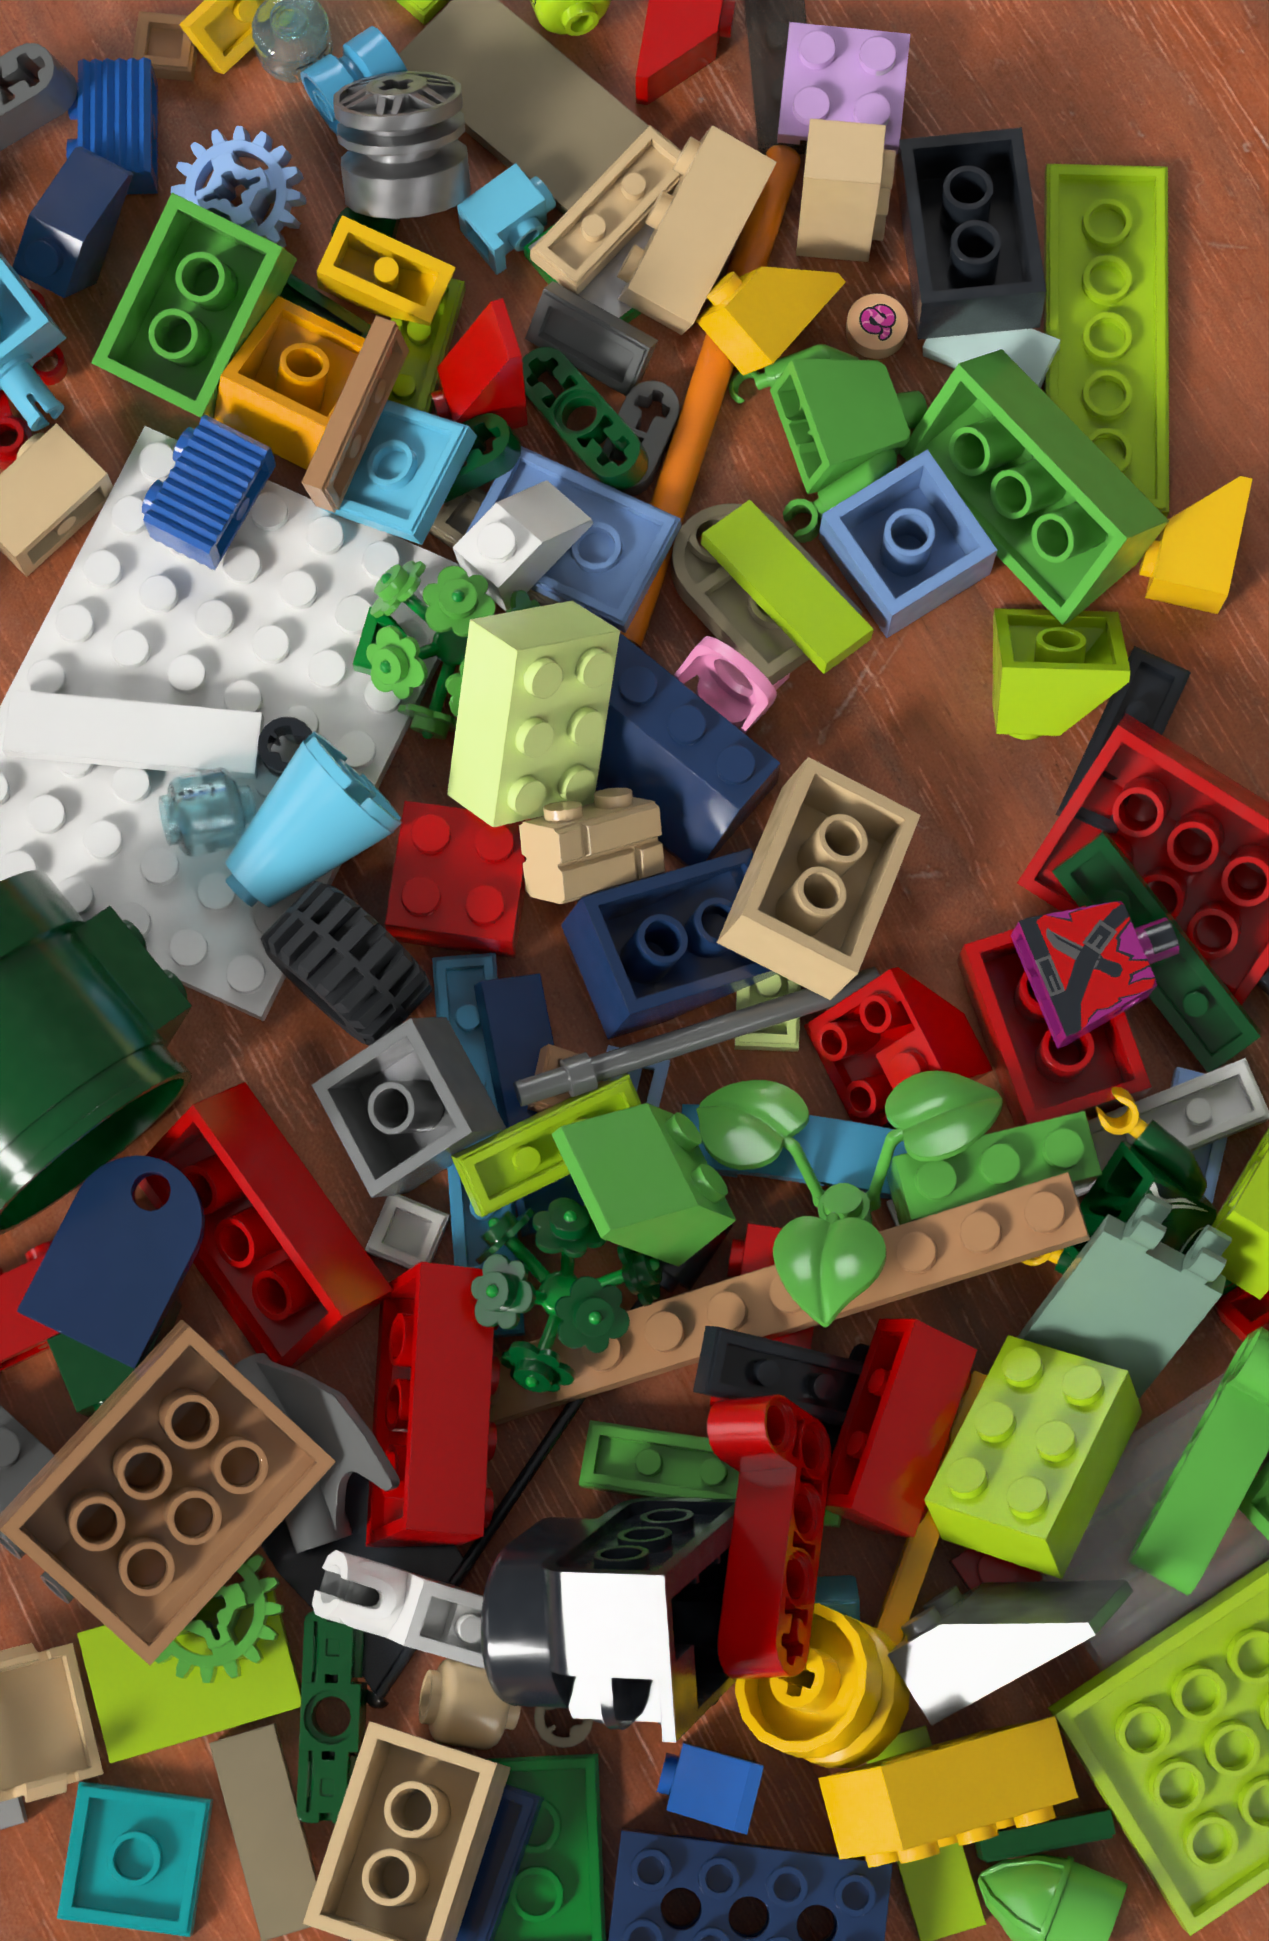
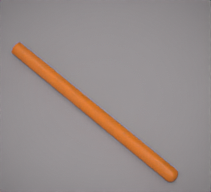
(713, 373)

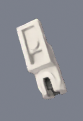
(401, 1607)

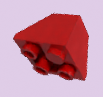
(886, 1036)

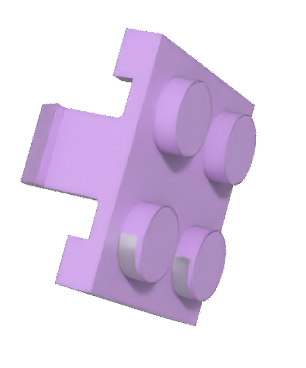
(843, 78)

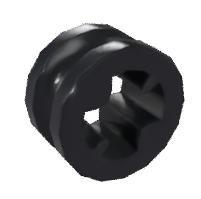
(270, 736)

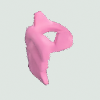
(729, 682)

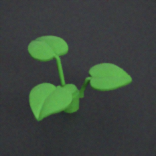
(841, 1252)

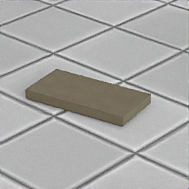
(525, 97)

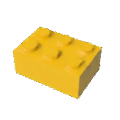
(949, 1793)

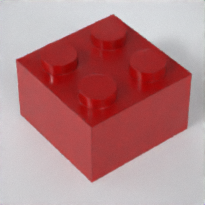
(456, 881)

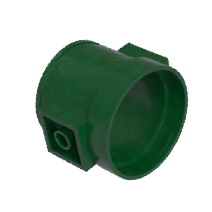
(78, 1043)

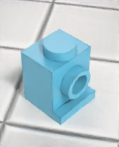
(505, 215)

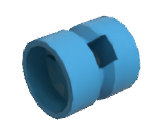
(362, 57)

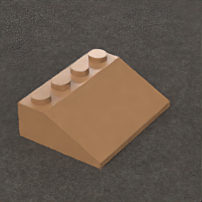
(164, 1492)

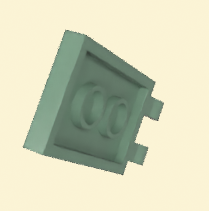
(1131, 1295)

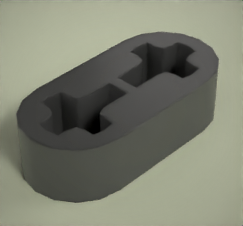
(660, 430)

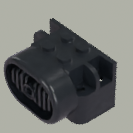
(613, 1613)

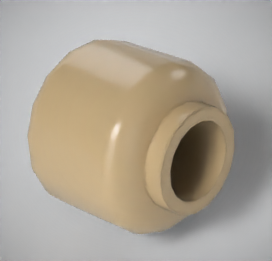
(463, 1707)

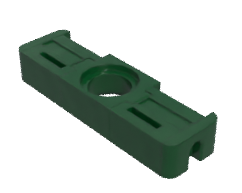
(325, 1760)

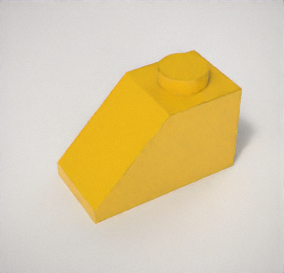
(382, 274)
(764, 312)
(1198, 550)

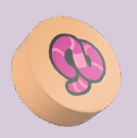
(876, 326)

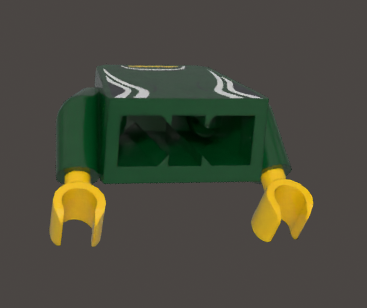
(1152, 1165)

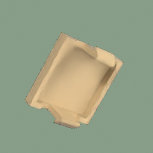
(43, 1723)

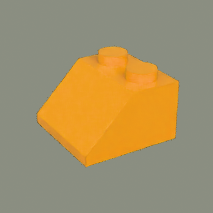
(287, 380)

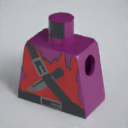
(1090, 964)

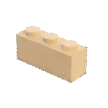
(844, 190)
(694, 228)

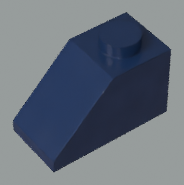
(73, 224)

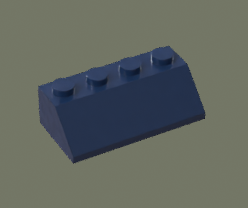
(681, 756)

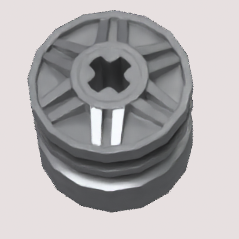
(402, 144)

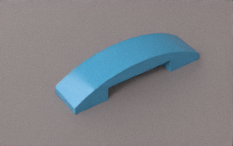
(834, 1147)

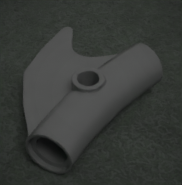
(338, 1430)

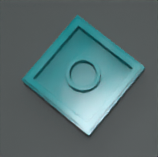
(135, 1858)

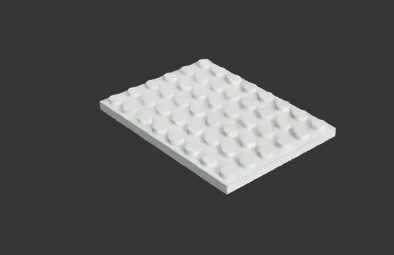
(254, 636)

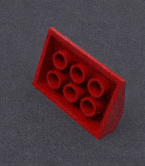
(1189, 838)

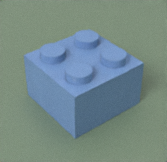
(907, 543)

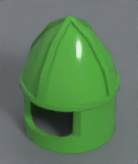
(1051, 1899)

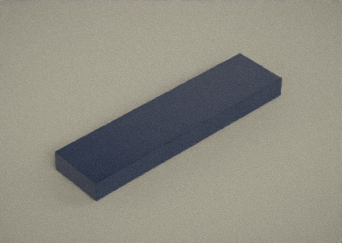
(514, 1031)

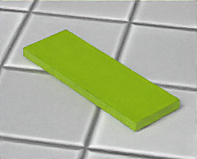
(1111, 313)

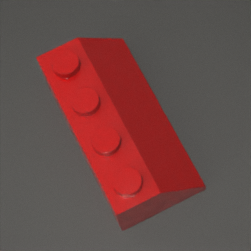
(270, 1232)
(433, 1411)

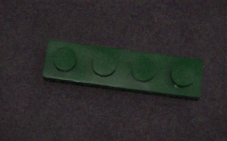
(1187, 986)

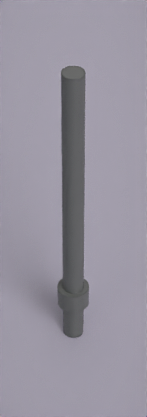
(582, 1073)

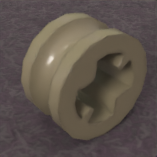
(577, 1733)

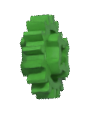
(224, 1639)

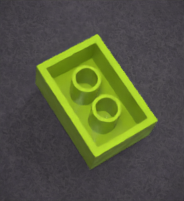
(1034, 1456)

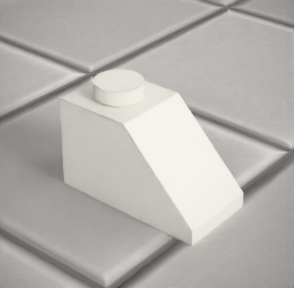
(521, 540)

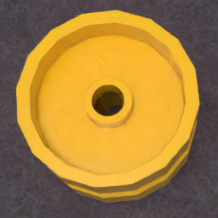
(841, 1704)

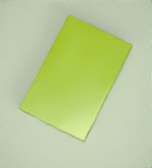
(154, 1709)

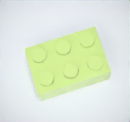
(532, 711)

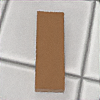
(355, 415)

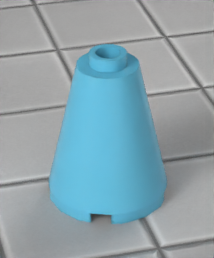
(308, 825)

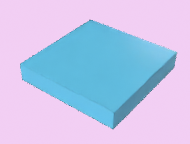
(406, 472)

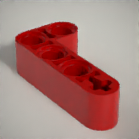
(775, 1532)

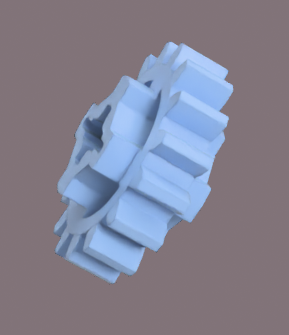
(261, 185)

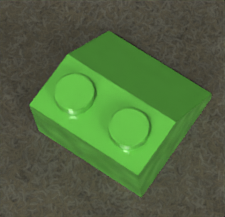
(646, 1181)

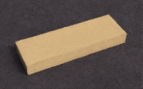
(608, 212)

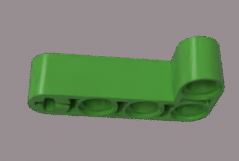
(1210, 1473)

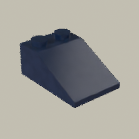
(654, 944)

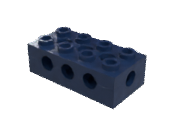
(728, 1870)

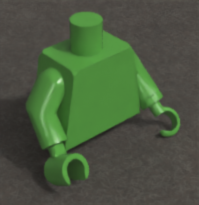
(838, 422)

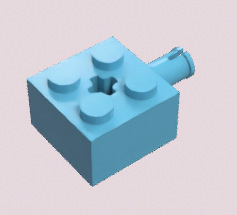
(25, 338)

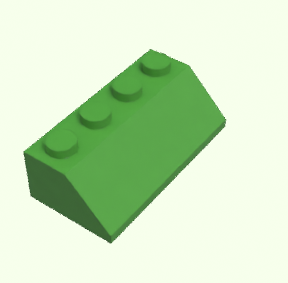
(1036, 484)

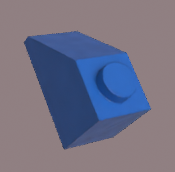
(711, 1786)

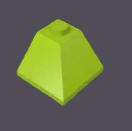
(1052, 671)

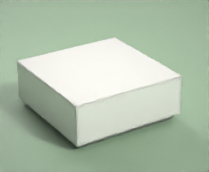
(407, 1232)

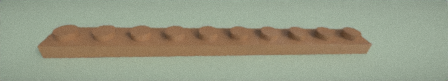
(918, 1259)

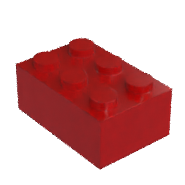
(1031, 1070)

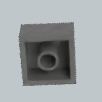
(408, 1105)

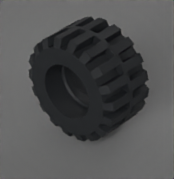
(346, 963)

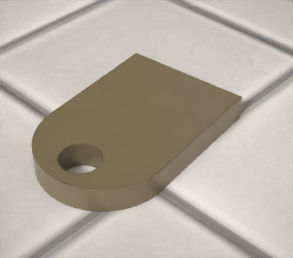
(726, 606)

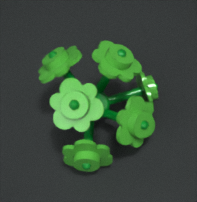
(399, 659)

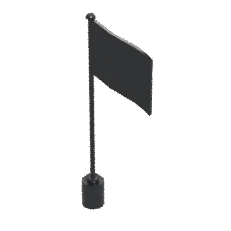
(304, 1572)

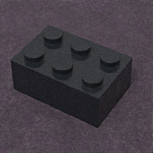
(970, 233)

